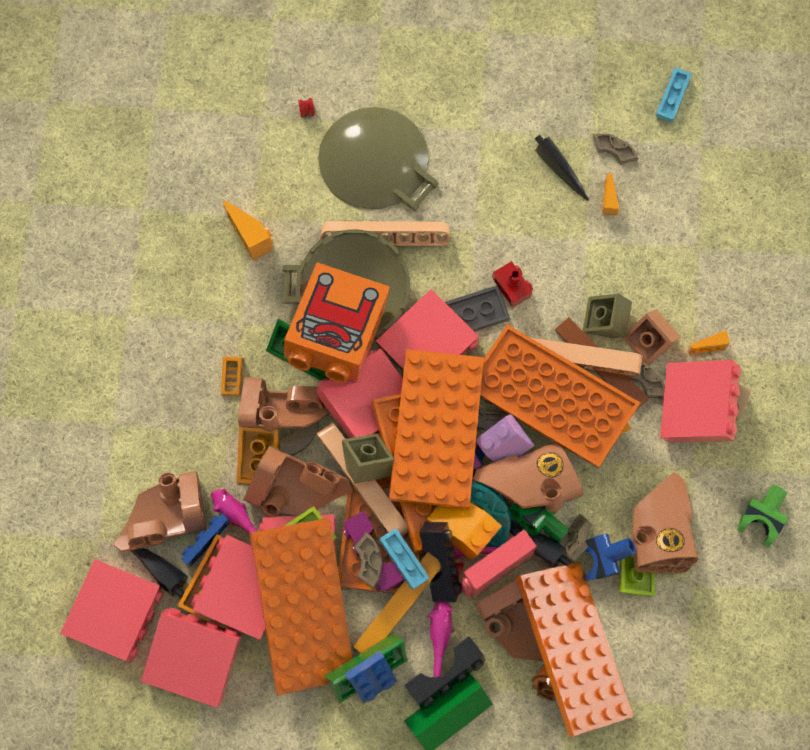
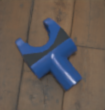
(607, 555)

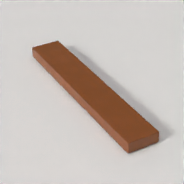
(573, 334)

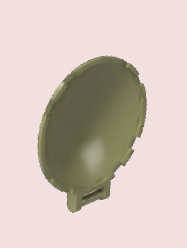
(375, 159)
(361, 255)

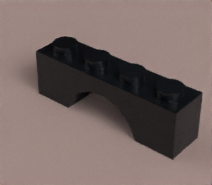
(437, 540)
(427, 689)

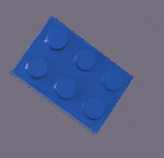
(204, 540)
(371, 677)

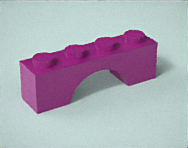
(355, 530)

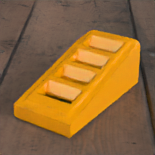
(610, 200)
(713, 343)
(239, 360)

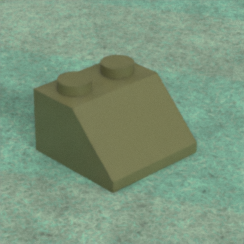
(607, 315)
(367, 458)

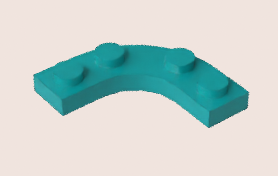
(496, 507)

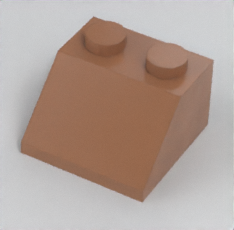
(651, 336)

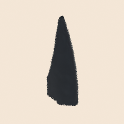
(557, 162)
(546, 549)
(164, 572)

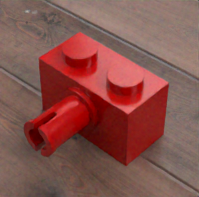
(512, 284)

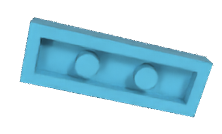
(673, 95)
(404, 559)

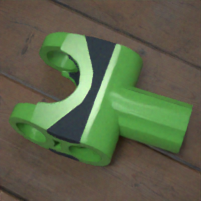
(766, 513)

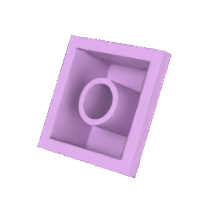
(504, 440)

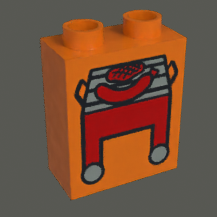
(335, 323)

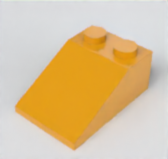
(251, 232)
(251, 448)
(470, 527)

